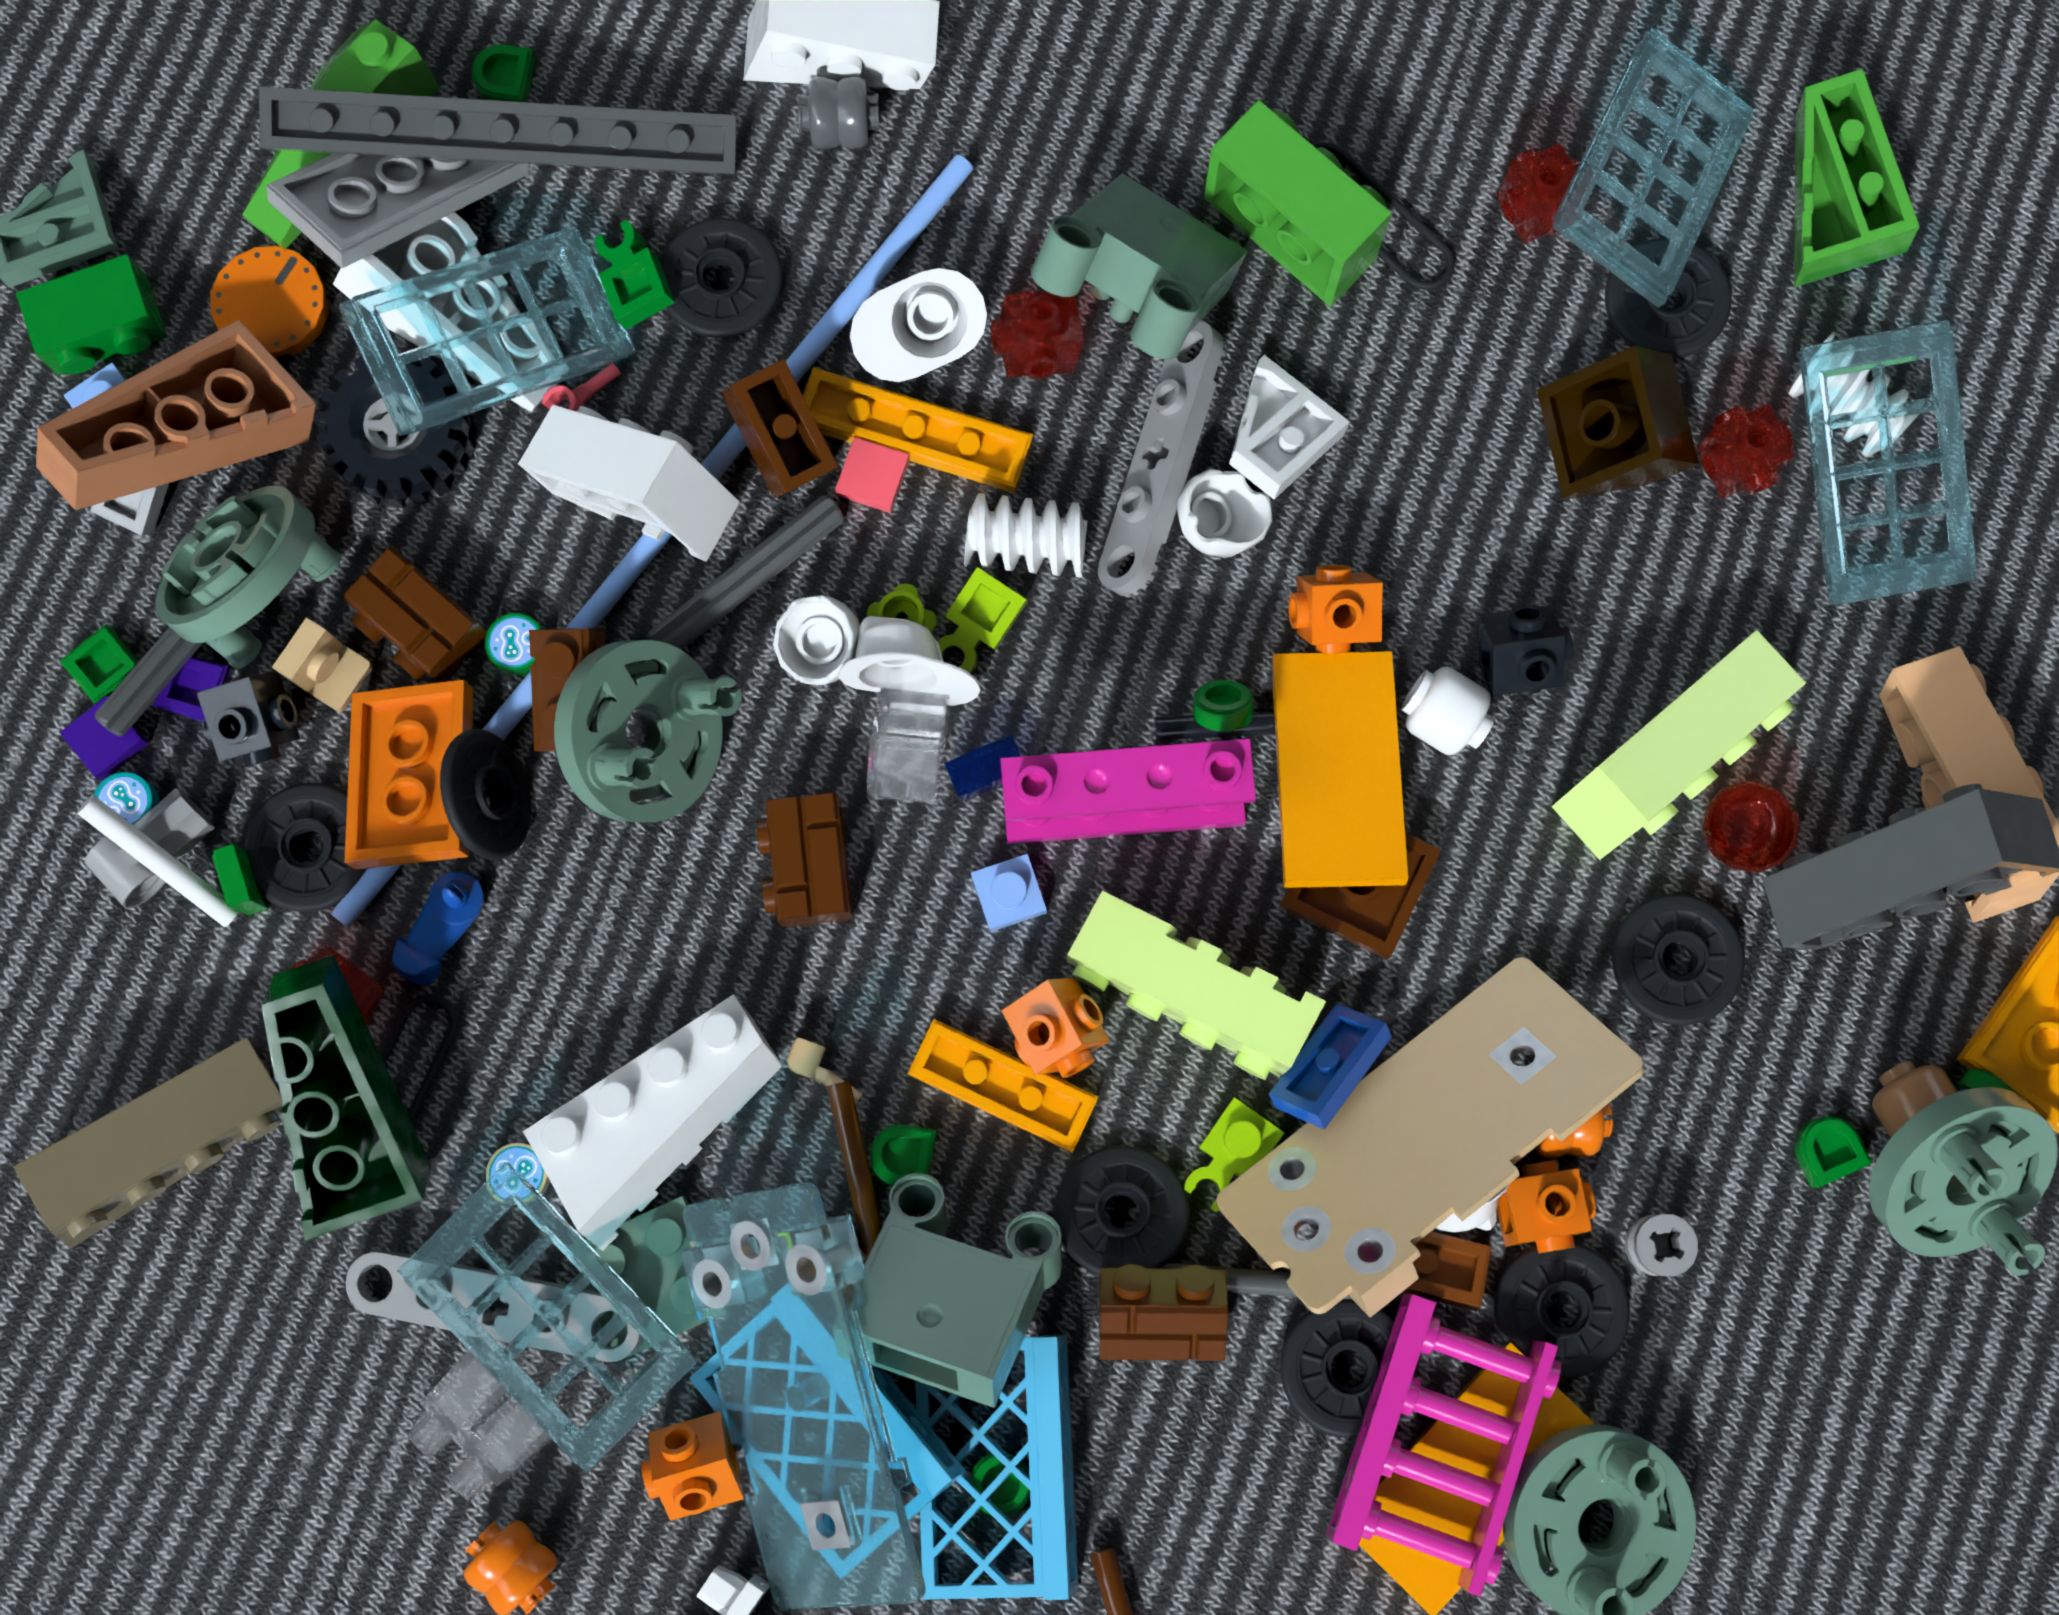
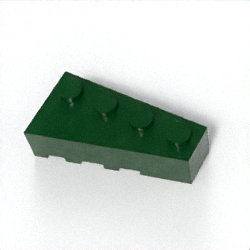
(340, 1107)

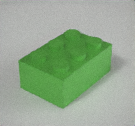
(1296, 202)

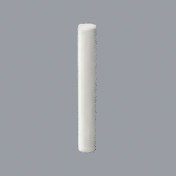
(157, 859)

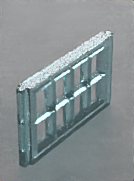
(1598, 240)
(1875, 352)
(388, 366)
(629, 1401)

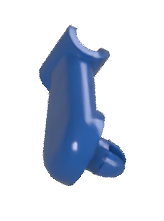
(449, 911)

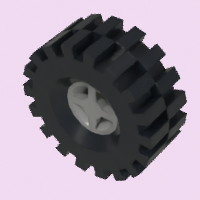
(366, 444)

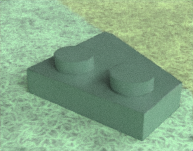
(56, 226)

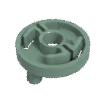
(237, 567)
(681, 723)
(1966, 1177)
(1599, 1574)

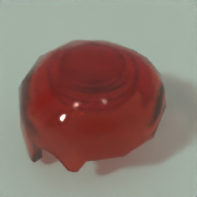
(1750, 827)

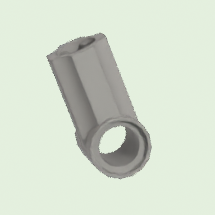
(173, 824)

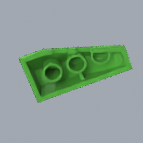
(367, 62)

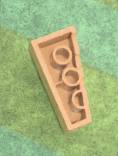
(1960, 740)

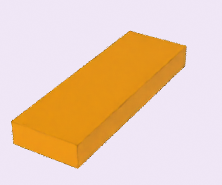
(1002, 1086)

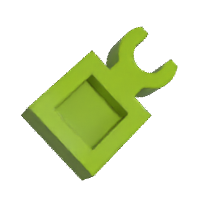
(983, 614)
(1235, 1145)

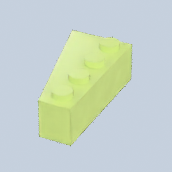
(1681, 746)
(1193, 987)

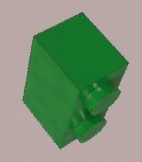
(91, 315)

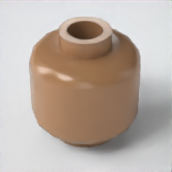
(1907, 1092)

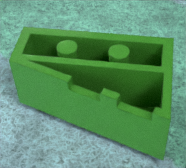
(1846, 183)

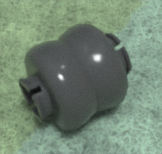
(838, 112)

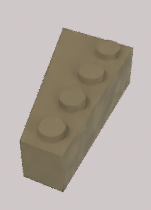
(151, 1143)

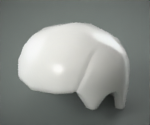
(1223, 513)
(816, 639)

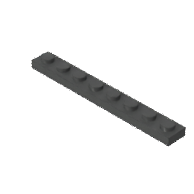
(495, 131)

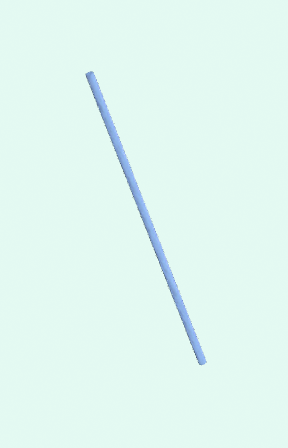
(715, 463)

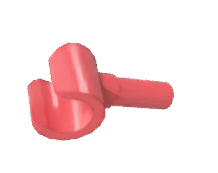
(583, 392)

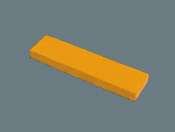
(923, 430)

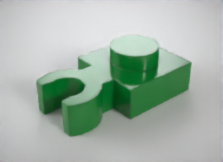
(636, 279)

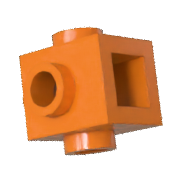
(1337, 608)
(1056, 1027)
(1524, 1211)
(692, 1466)

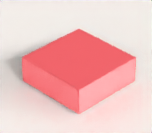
(872, 475)

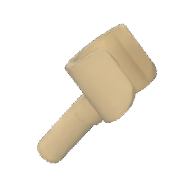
(805, 1061)

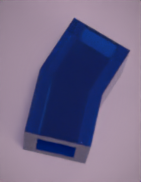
(980, 768)

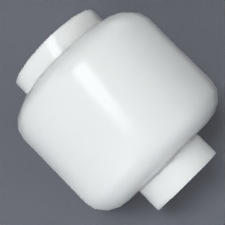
(1448, 711)

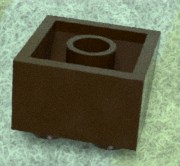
(1617, 424)

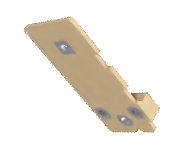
(1428, 1138)

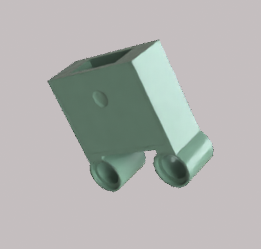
(1144, 258)
(949, 1307)

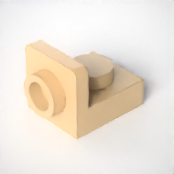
(322, 666)

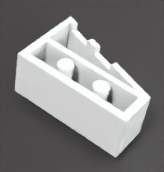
(874, 39)
(630, 474)

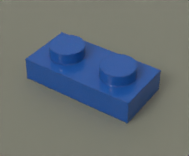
(1330, 1065)

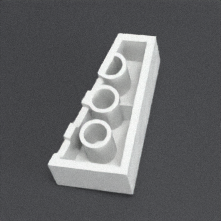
(649, 1117)

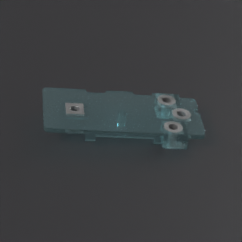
(803, 1396)

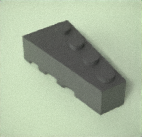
(1910, 866)

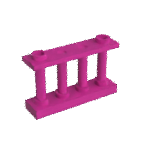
(1127, 791)
(1381, 1454)

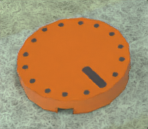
(274, 296)

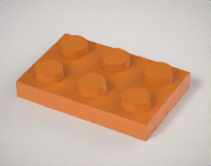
(395, 773)

